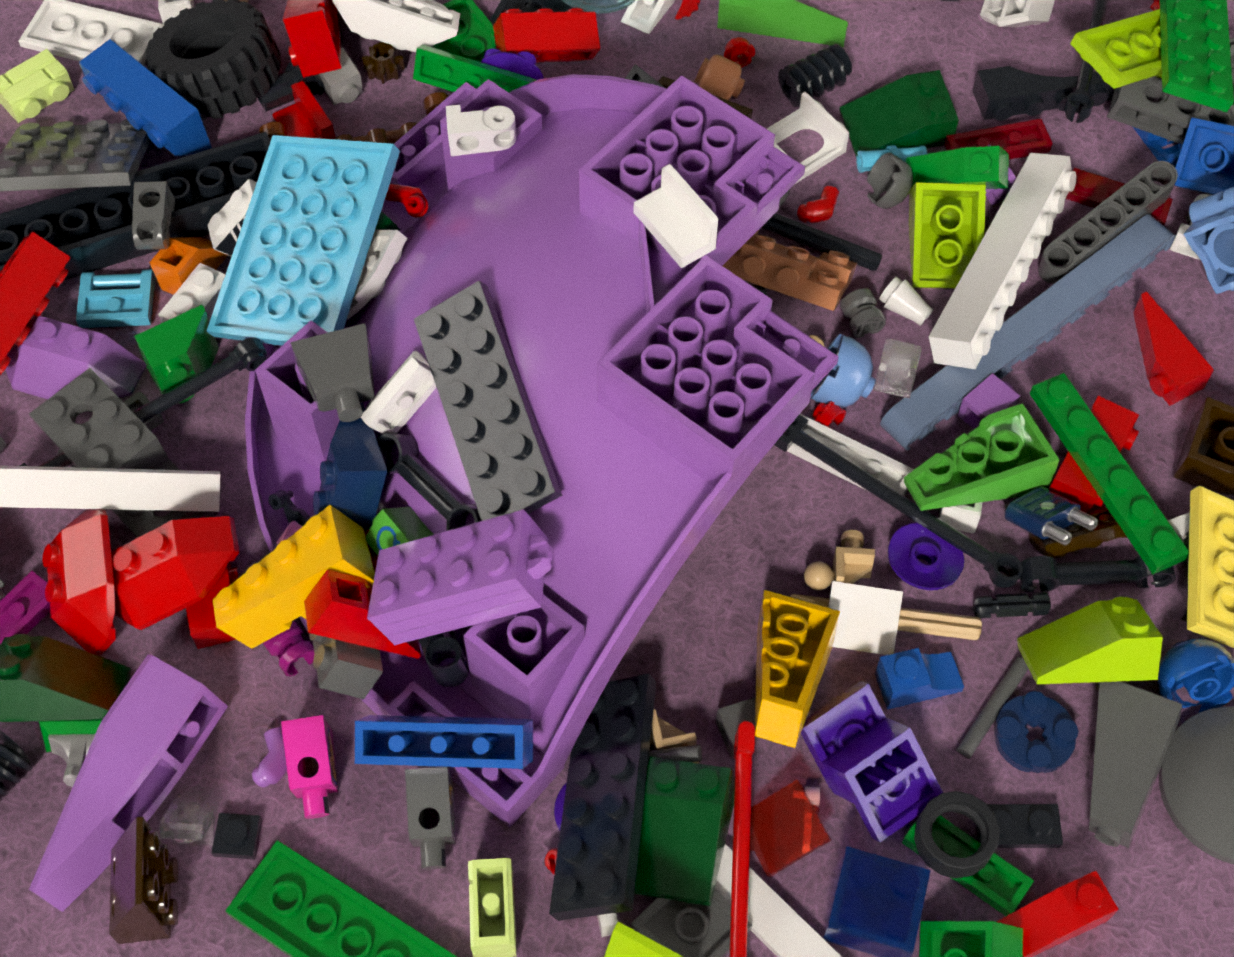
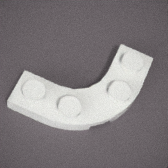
(382, 255)

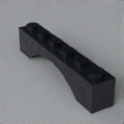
(1012, 92)

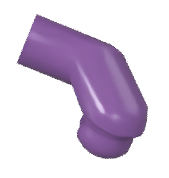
(273, 765)

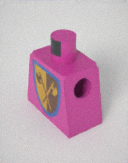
(310, 739)

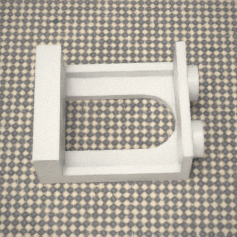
(814, 117)

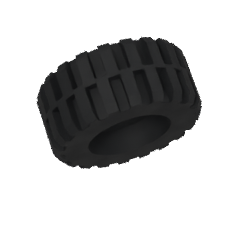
(216, 56)

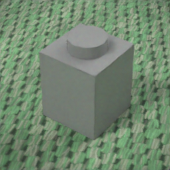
(342, 84)

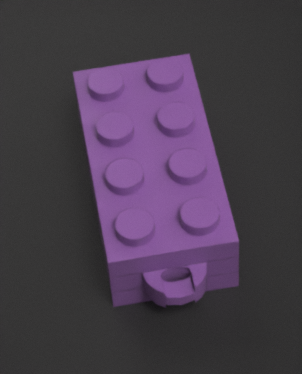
(460, 578)

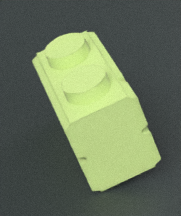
(34, 86)
(492, 908)

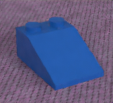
(1206, 157)

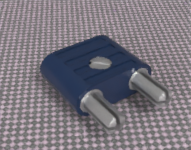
(1047, 515)

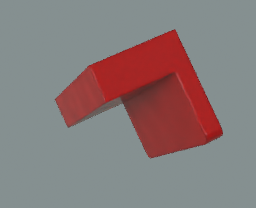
(305, 116)

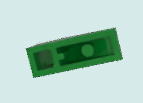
(963, 166)

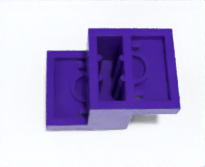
(870, 760)

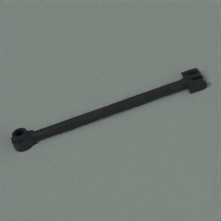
(1080, 100)
(247, 355)
(992, 562)

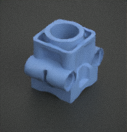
(1213, 237)

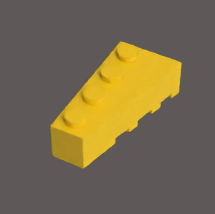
(275, 588)
(790, 661)

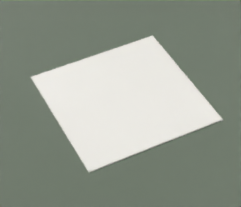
(866, 617)

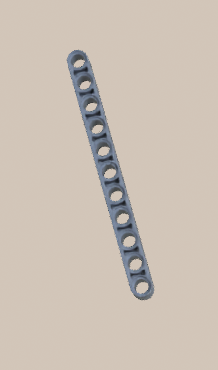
(1028, 328)

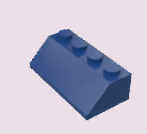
(144, 100)

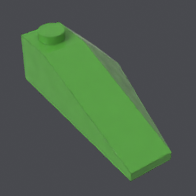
(782, 19)
(991, 463)

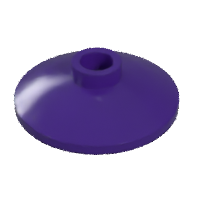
(916, 543)

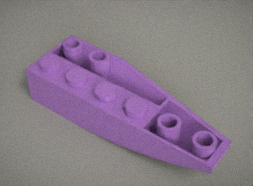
(126, 774)

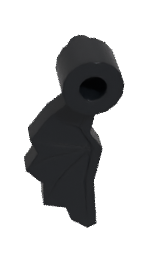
(283, 500)

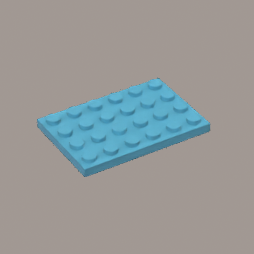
(303, 238)

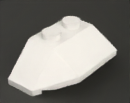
(1016, 12)
(400, 22)

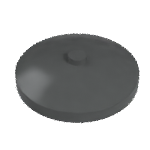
(1199, 781)

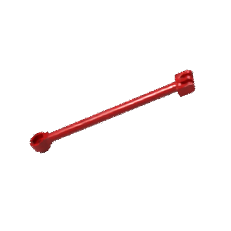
(743, 750)

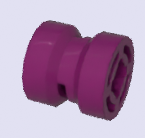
(290, 647)

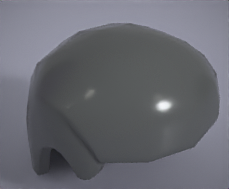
(890, 175)

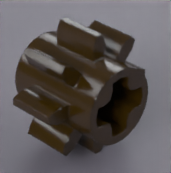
(383, 62)

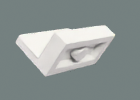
(678, 218)
(400, 396)

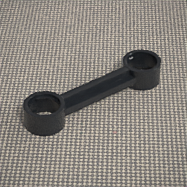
(424, 481)
(1084, 573)

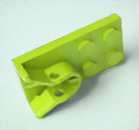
(1123, 49)

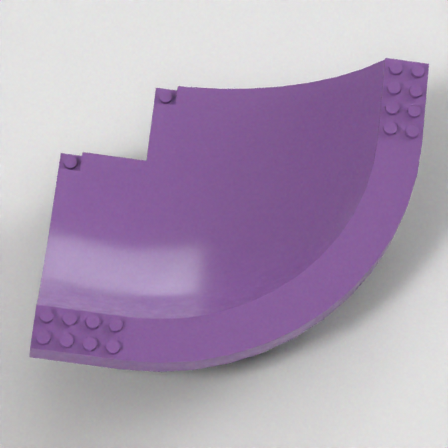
(638, 371)

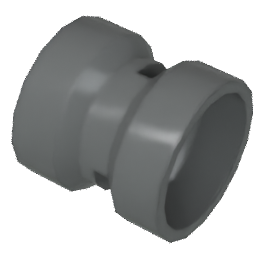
(863, 315)

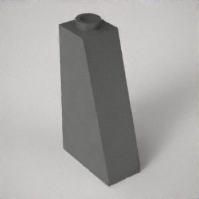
(1128, 754)

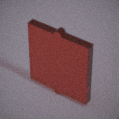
(785, 828)

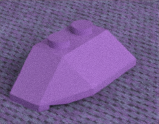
(61, 352)

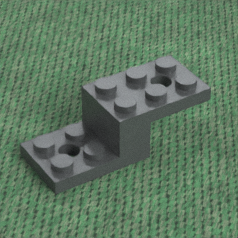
(108, 440)

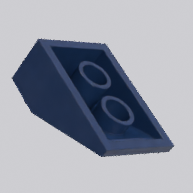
(352, 473)

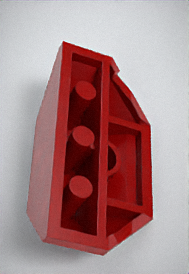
(171, 568)
(82, 581)

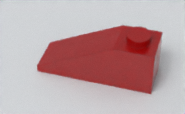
(1169, 358)
(1063, 914)

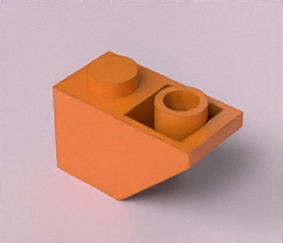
(183, 255)

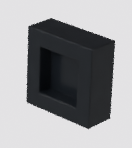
(236, 836)

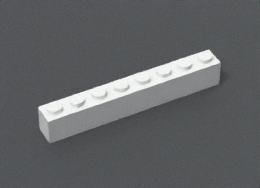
(1002, 261)

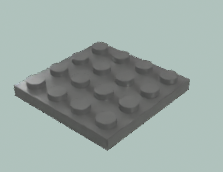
(72, 156)

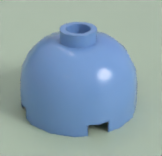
(850, 375)

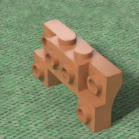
(793, 270)

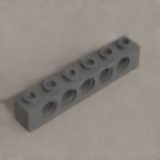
(1160, 113)

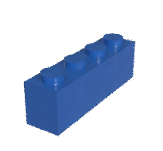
(444, 741)

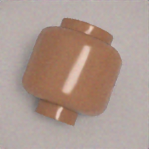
(720, 77)

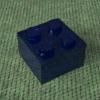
(876, 904)

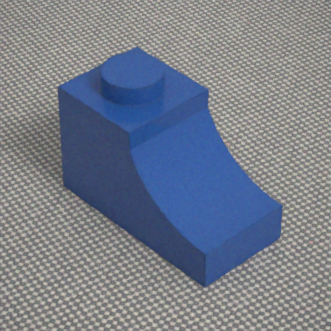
(916, 677)

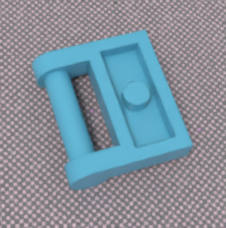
(115, 306)

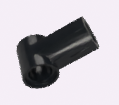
(281, 90)
(441, 647)

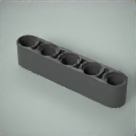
(1115, 210)

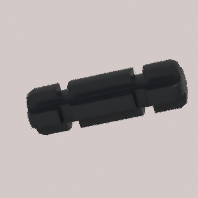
(1011, 605)

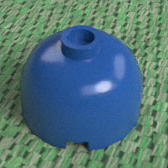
(1202, 669)

